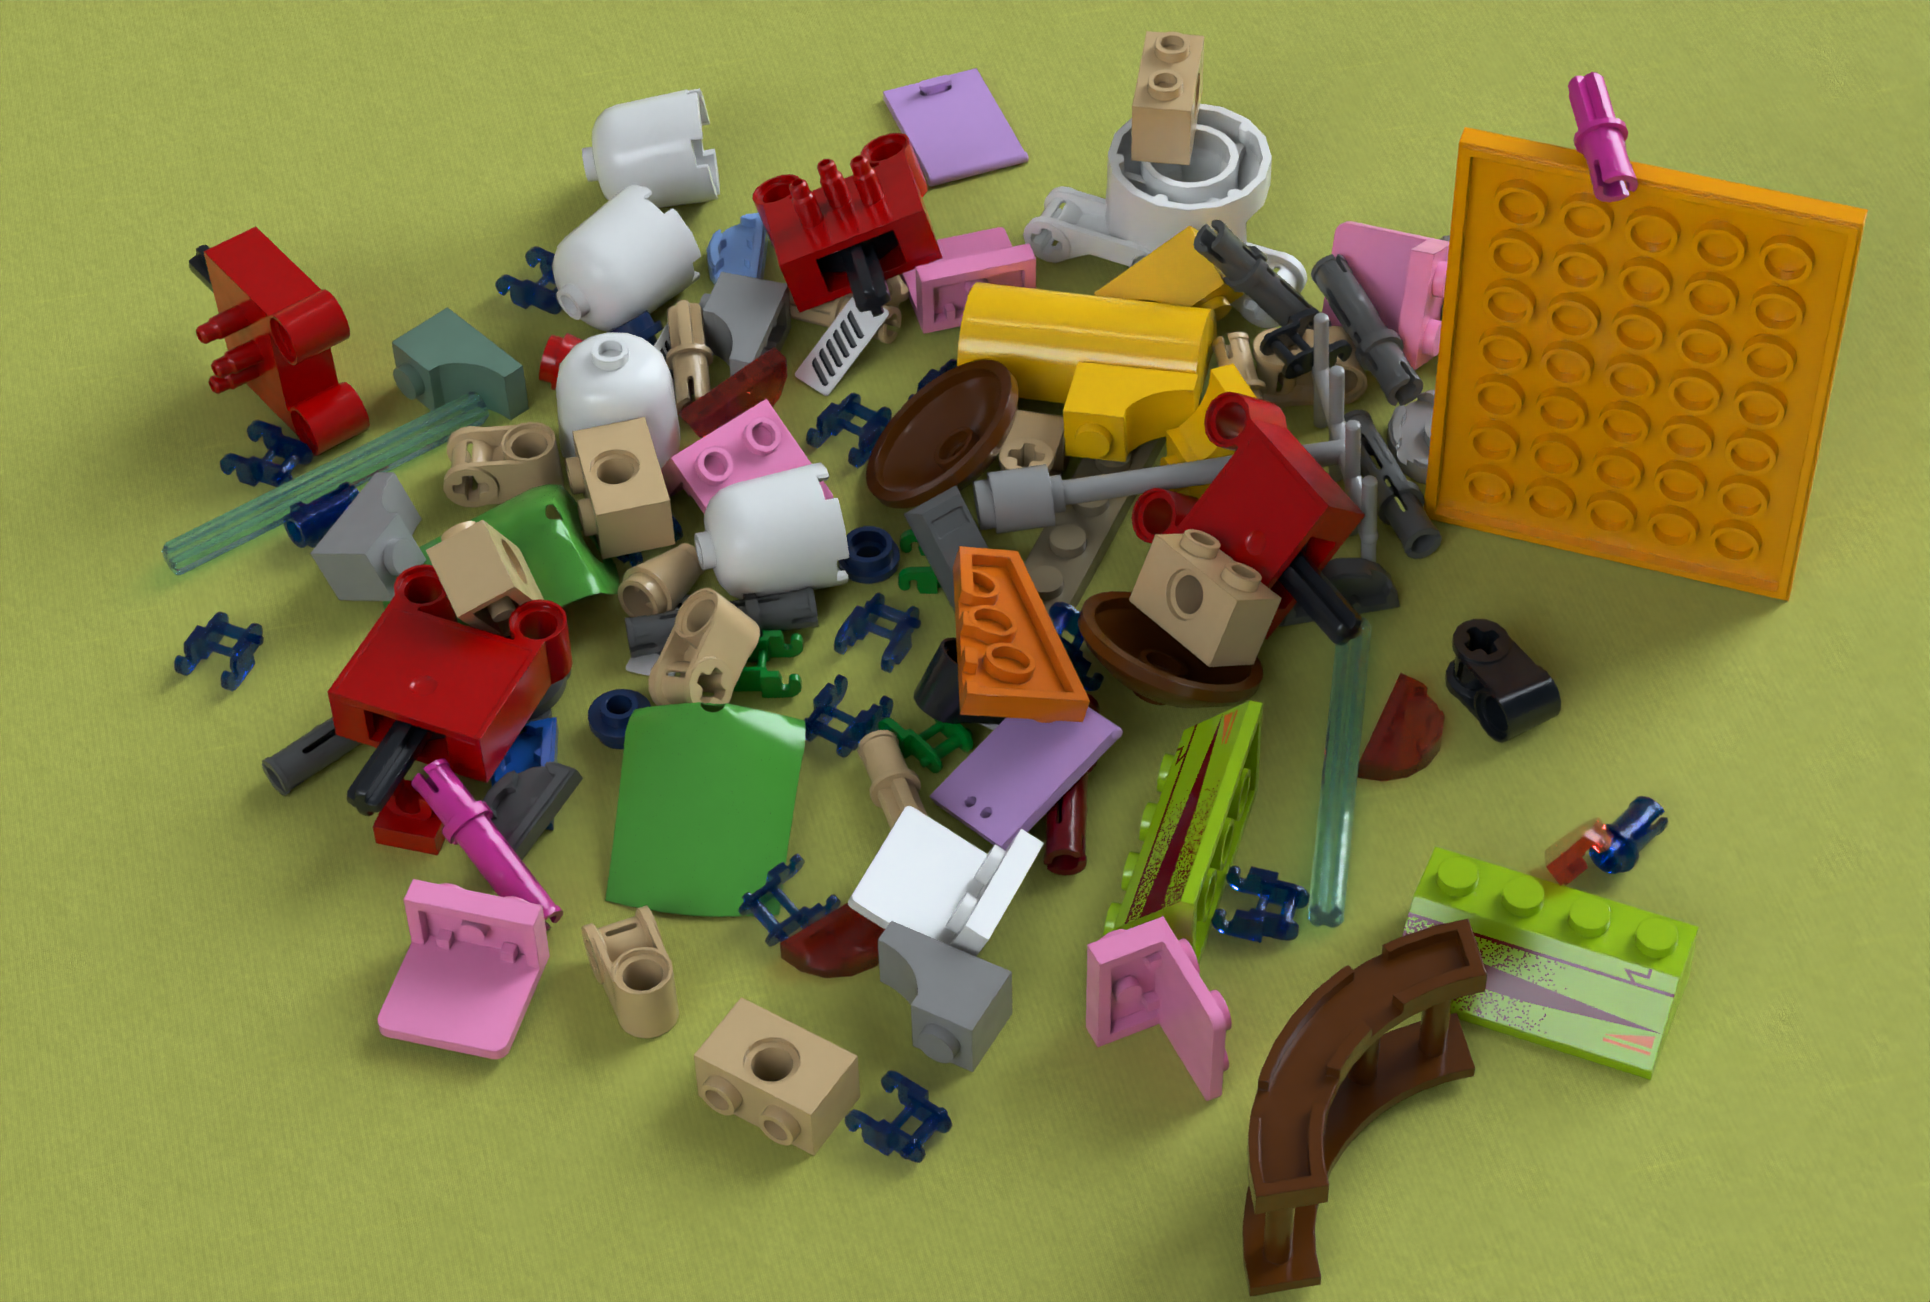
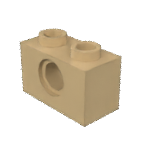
(1167, 98)
(622, 488)
(483, 575)
(1205, 598)
(813, 1075)

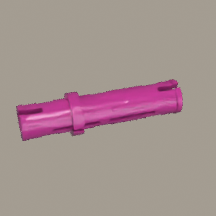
(470, 826)

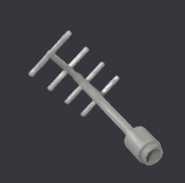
(1030, 497)

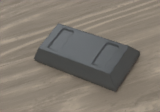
(940, 529)

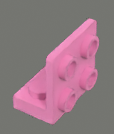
(942, 287)
(736, 452)

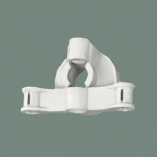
(1158, 200)

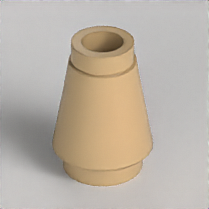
(659, 582)

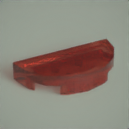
(746, 388)
(1405, 734)
(1565, 855)
(834, 945)

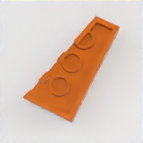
(1008, 645)

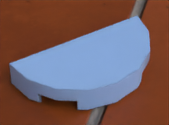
(739, 249)

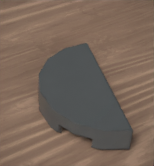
(1362, 584)
(529, 801)

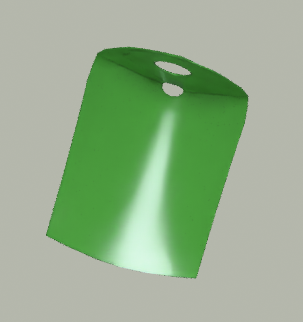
(551, 547)
(703, 807)

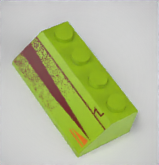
(1193, 827)
(1561, 961)

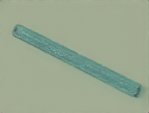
(354, 467)
(1339, 781)

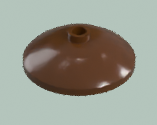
(944, 435)
(1154, 662)

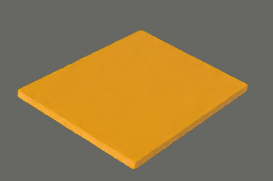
(1636, 364)

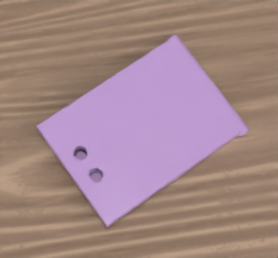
(954, 127)
(1022, 773)

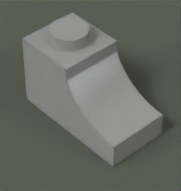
(745, 318)
(371, 542)
(953, 995)

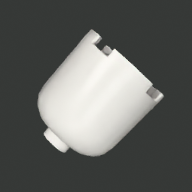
(656, 147)
(624, 261)
(617, 381)
(774, 534)

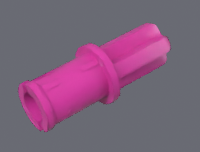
(1601, 138)

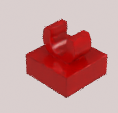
(409, 822)

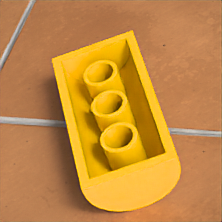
(1048, 331)

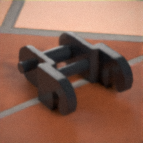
(1281, 339)

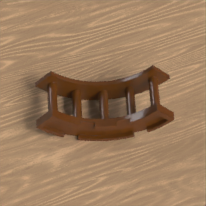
(1340, 1072)

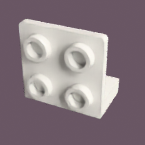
(942, 882)

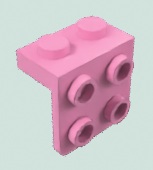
(1402, 279)
(466, 970)
(1155, 979)

